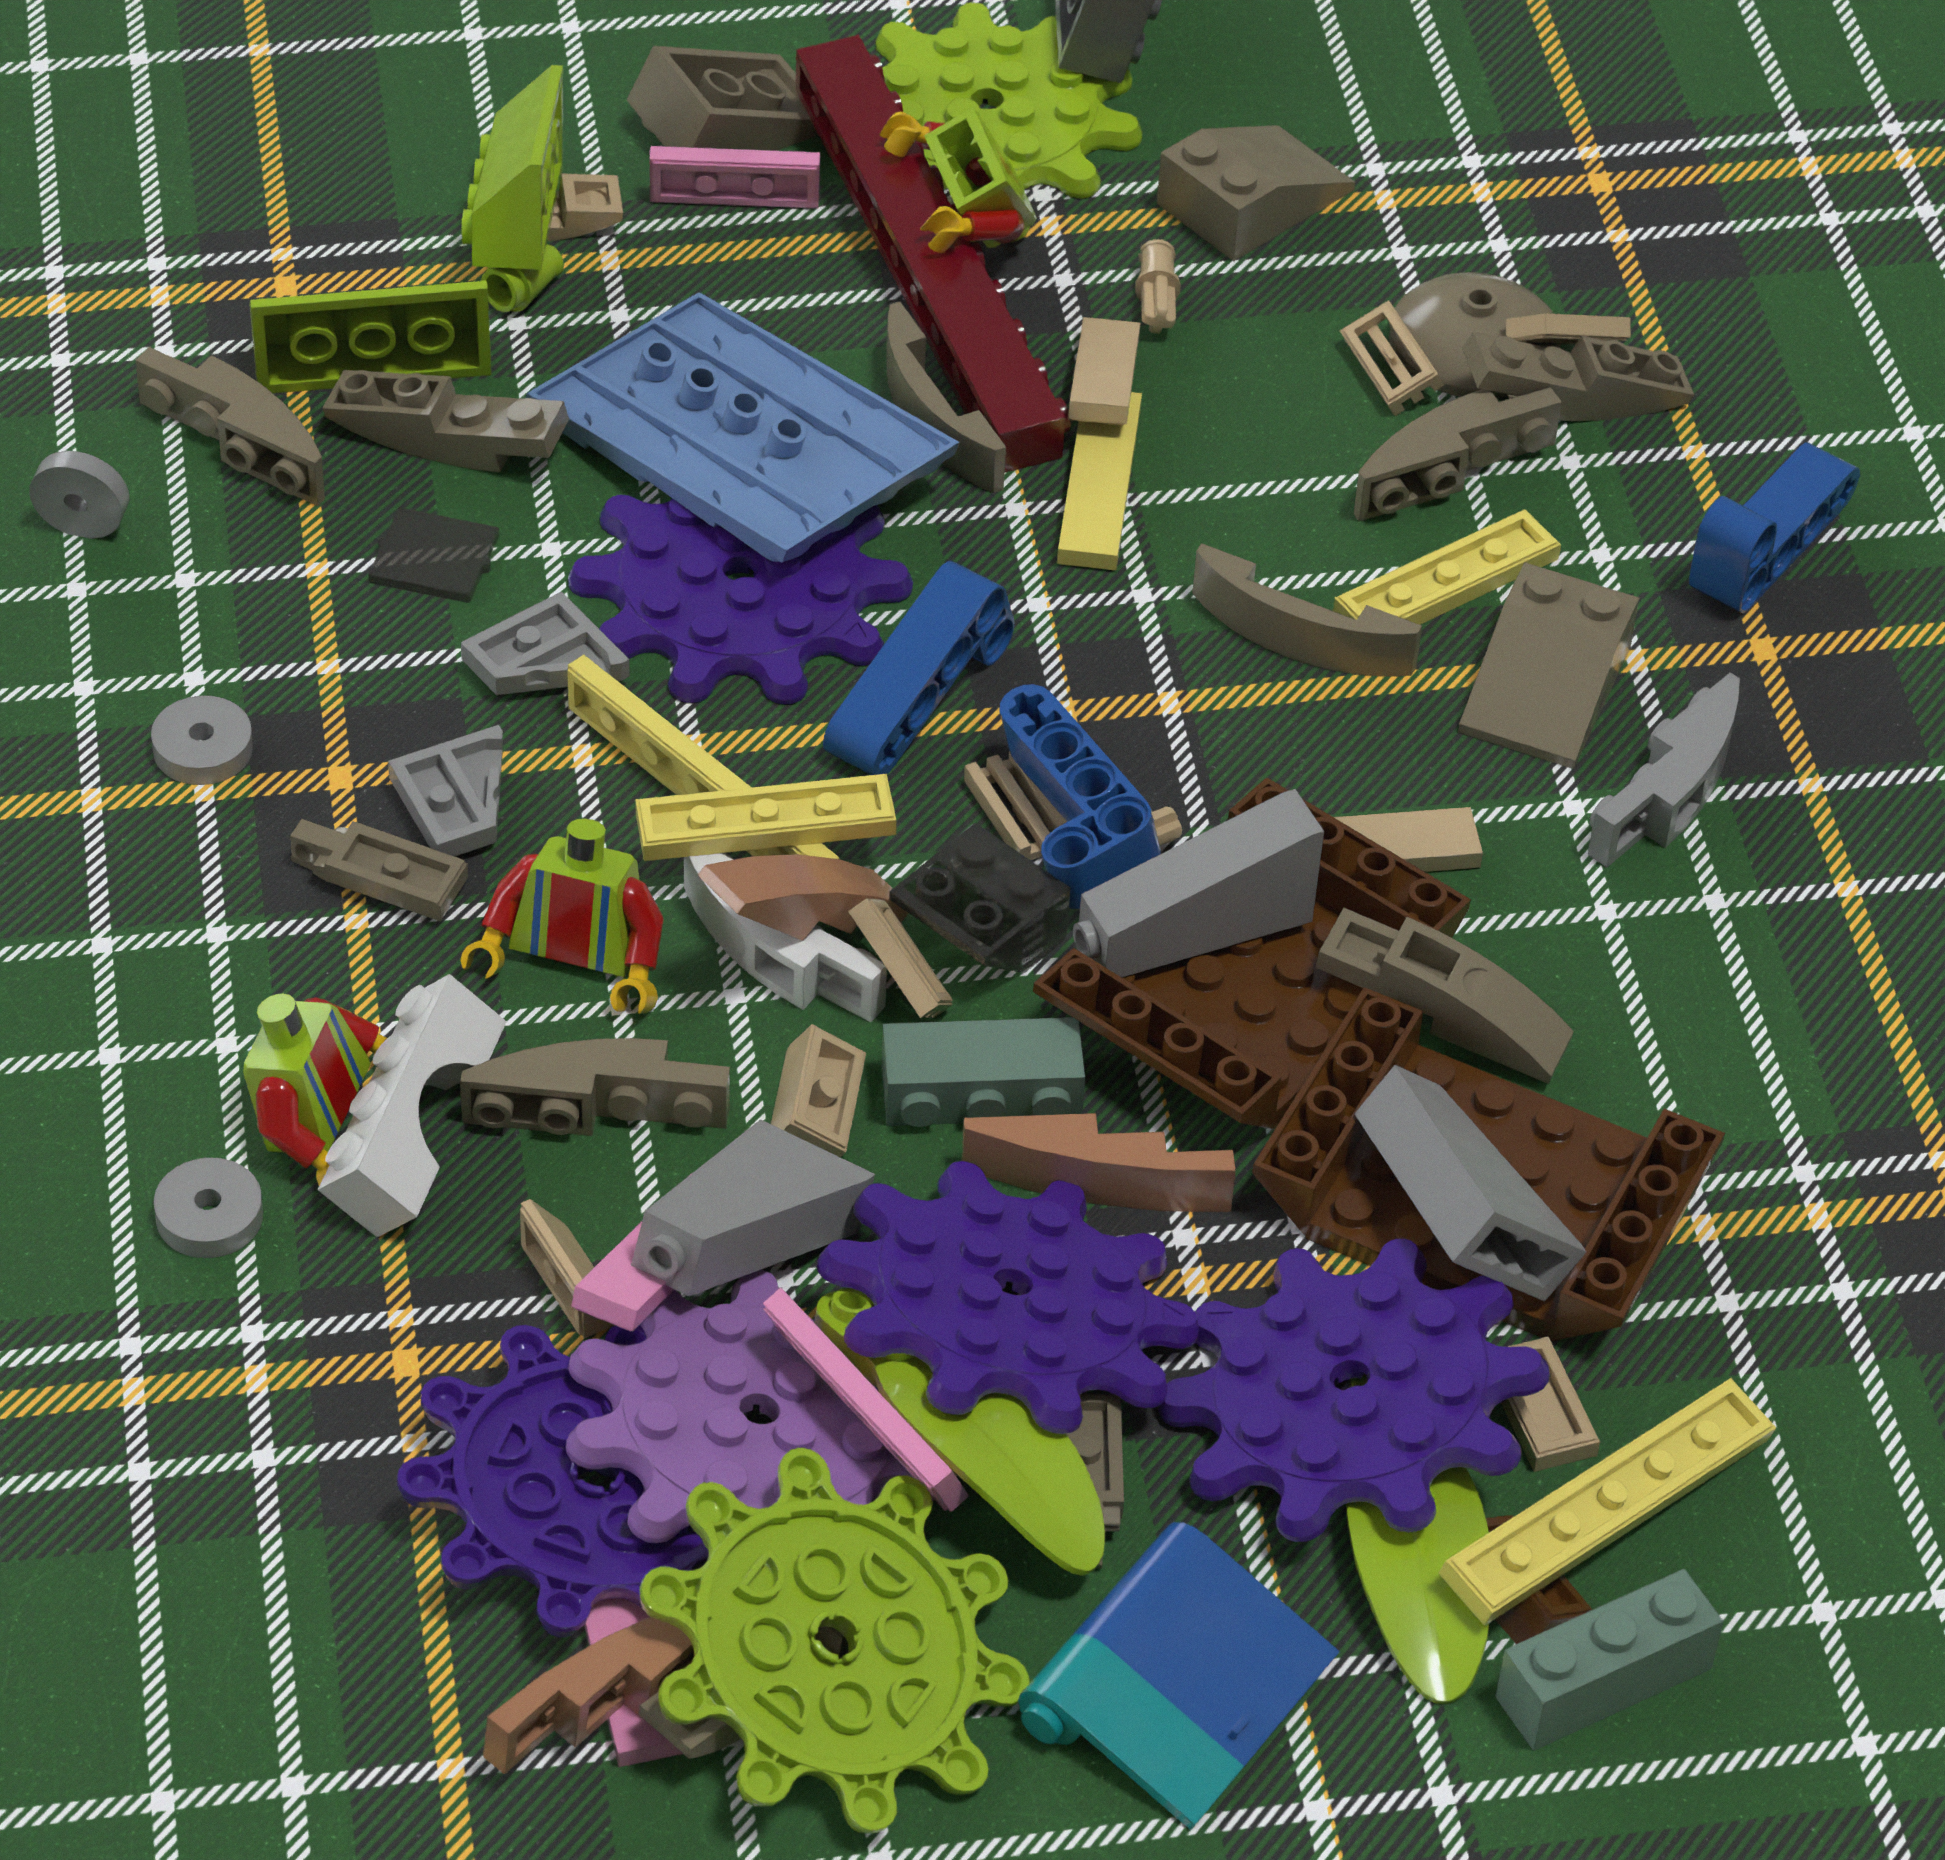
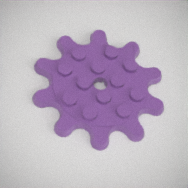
(684, 1403)

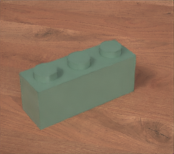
(981, 1070)
(1608, 1659)

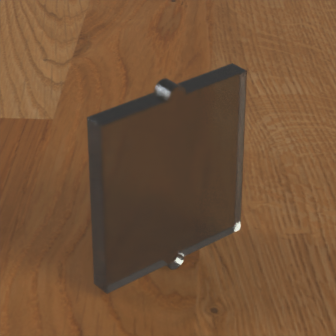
(434, 555)

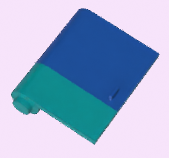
(1178, 1672)

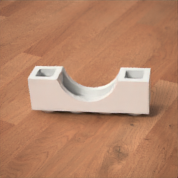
(382, 1162)

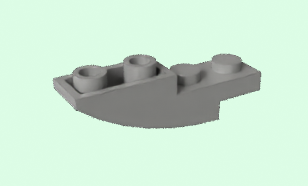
(1677, 780)

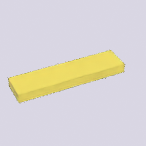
(1098, 492)
(1455, 571)
(765, 817)

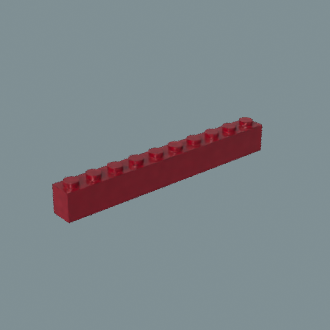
(949, 291)

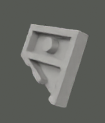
(536, 647)
(453, 790)

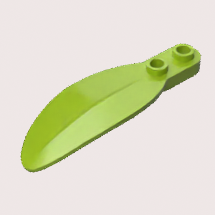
(995, 1448)
(1418, 1613)

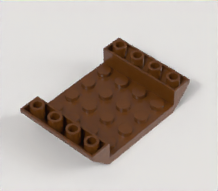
(1257, 1013)
(1599, 1179)

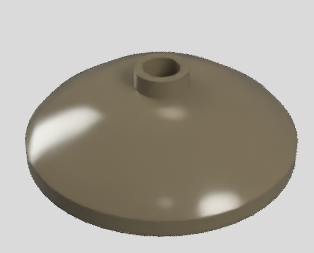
(1446, 313)

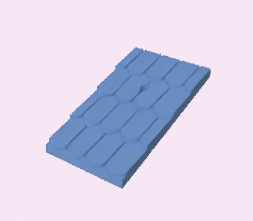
(743, 427)

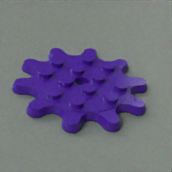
(712, 627)
(942, 1298)
(1370, 1443)
(523, 1491)

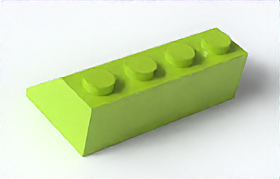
(517, 178)
(403, 330)

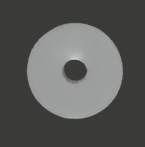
(79, 494)
(224, 733)
(211, 1231)

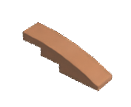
(796, 891)
(1110, 1168)
(587, 1690)

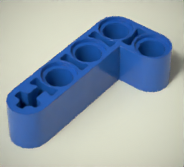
(1752, 544)
(948, 624)
(1105, 815)

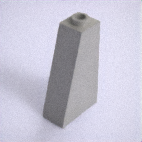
(1207, 892)
(1466, 1187)
(749, 1210)

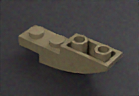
(1592, 381)
(249, 421)
(434, 423)
(1439, 447)
(1464, 992)
(572, 1082)

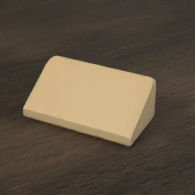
(819, 1090)
(558, 1261)

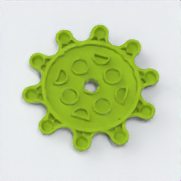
(1043, 112)
(877, 1582)

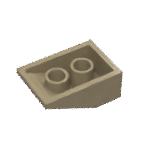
(720, 100)
(1245, 185)
(1550, 665)

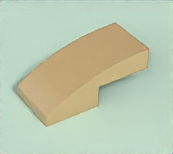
(585, 205)

